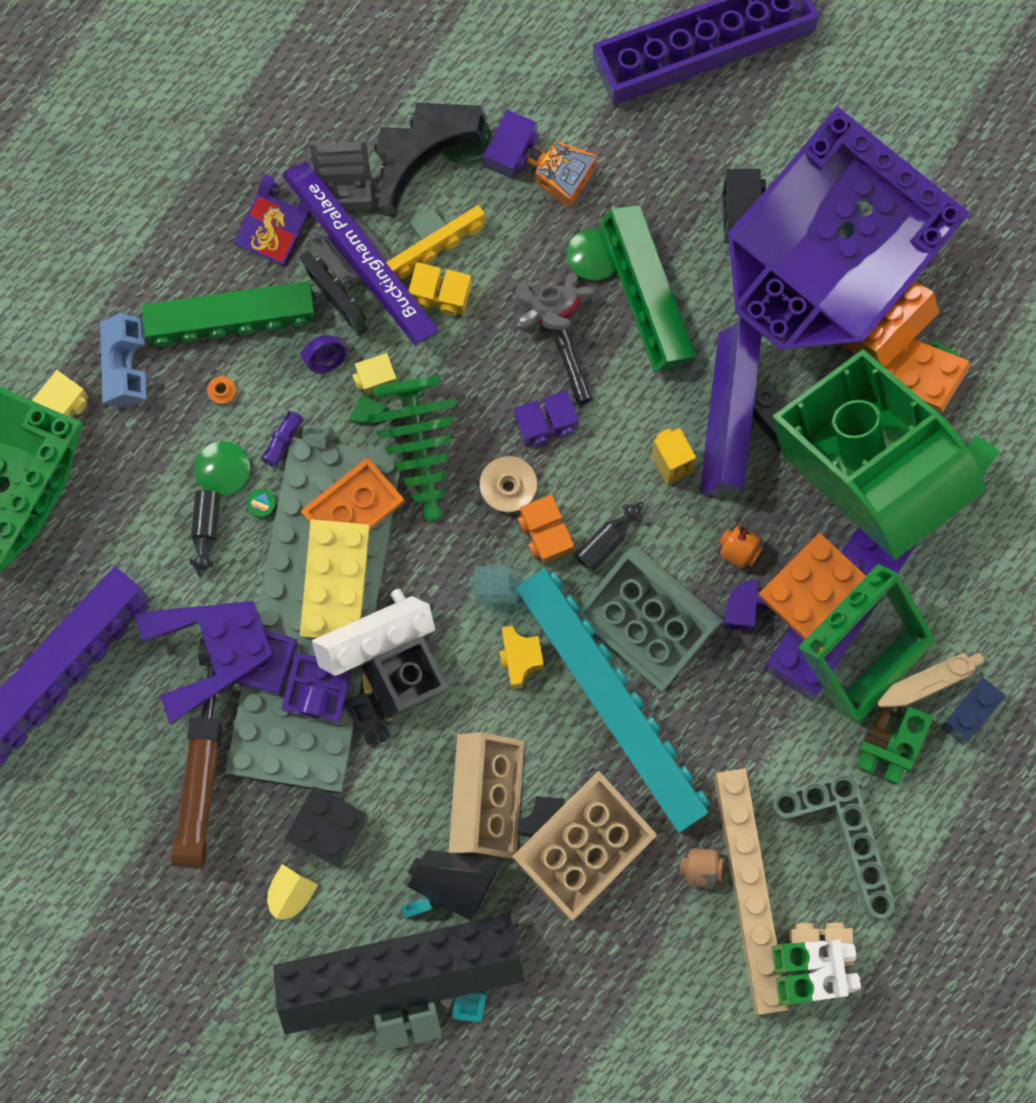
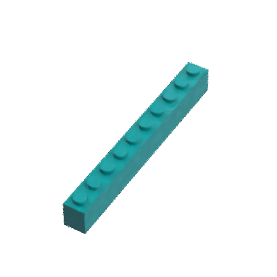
(613, 700)

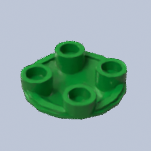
(590, 256)
(222, 468)

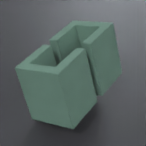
(396, 1033)

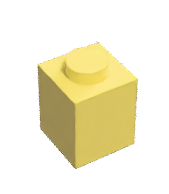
(373, 373)

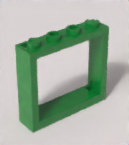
(890, 665)

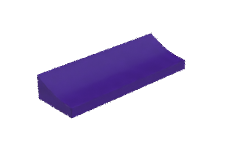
(731, 410)

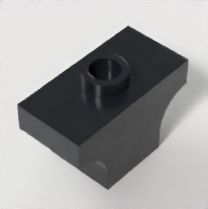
(543, 810)

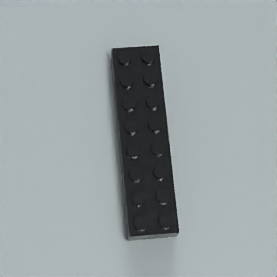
(397, 974)

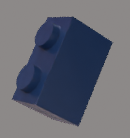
(973, 711)

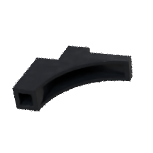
(407, 150)

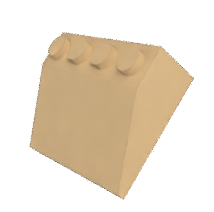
(584, 846)

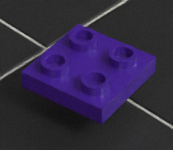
(315, 691)

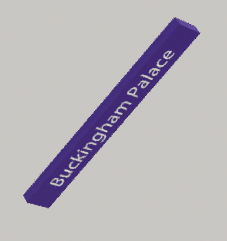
(360, 253)

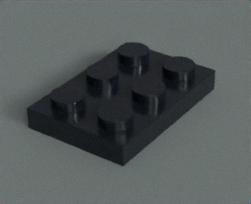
(334, 292)

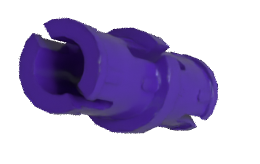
(281, 438)

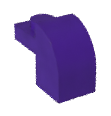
(742, 607)

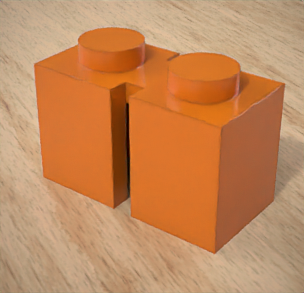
(547, 533)

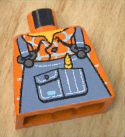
(562, 170)

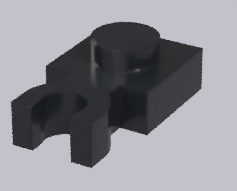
(368, 714)

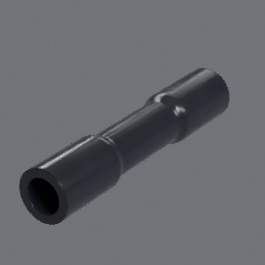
(576, 378)

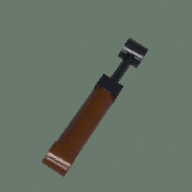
(204, 738)

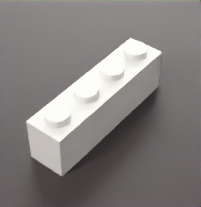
(373, 635)

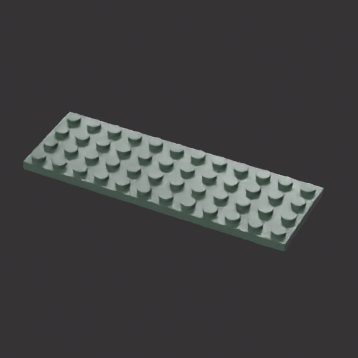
(265, 739)

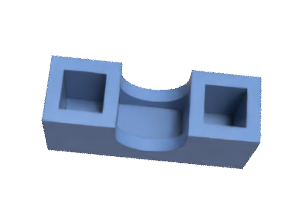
(119, 340)

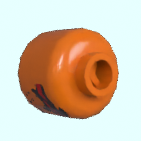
(740, 547)

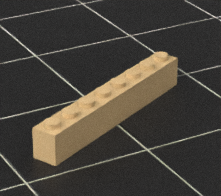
(749, 888)

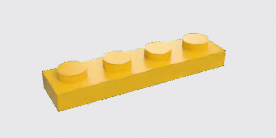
(444, 238)

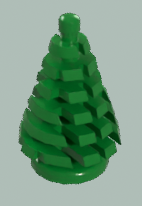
(421, 460)

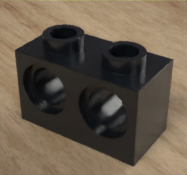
(766, 404)

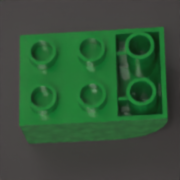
(879, 453)

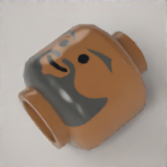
(703, 868)

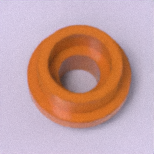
(221, 398)

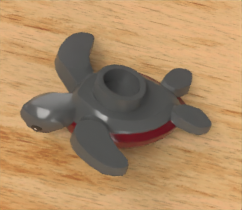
(551, 304)

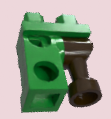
(894, 749)

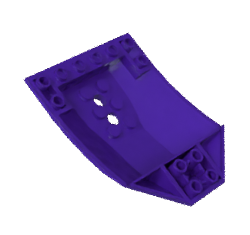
(795, 270)

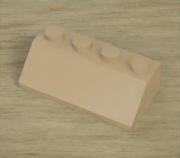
(486, 795)

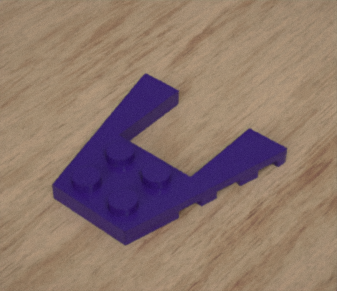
(232, 639)

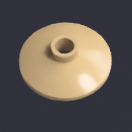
(507, 470)

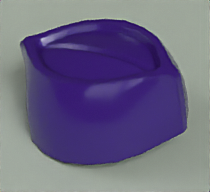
(324, 350)

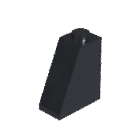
(453, 880)

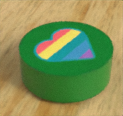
(261, 503)

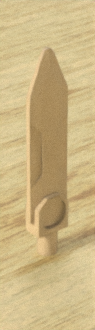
(931, 680)

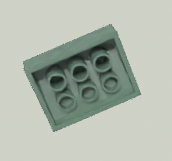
(649, 617)

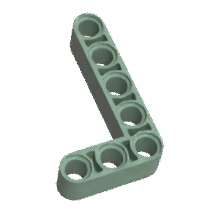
(848, 833)

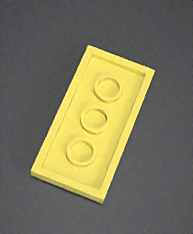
(334, 576)

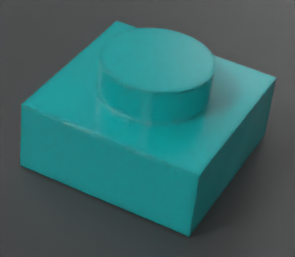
(469, 1007)

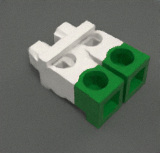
(825, 971)

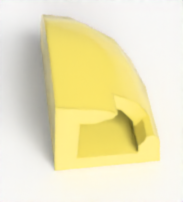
(289, 893)

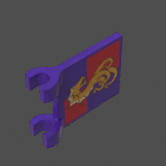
(271, 224)

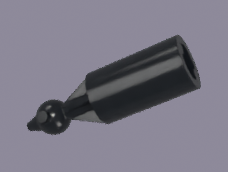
(204, 527)
(607, 538)

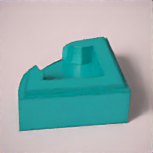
(416, 907)

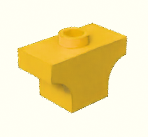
(520, 656)

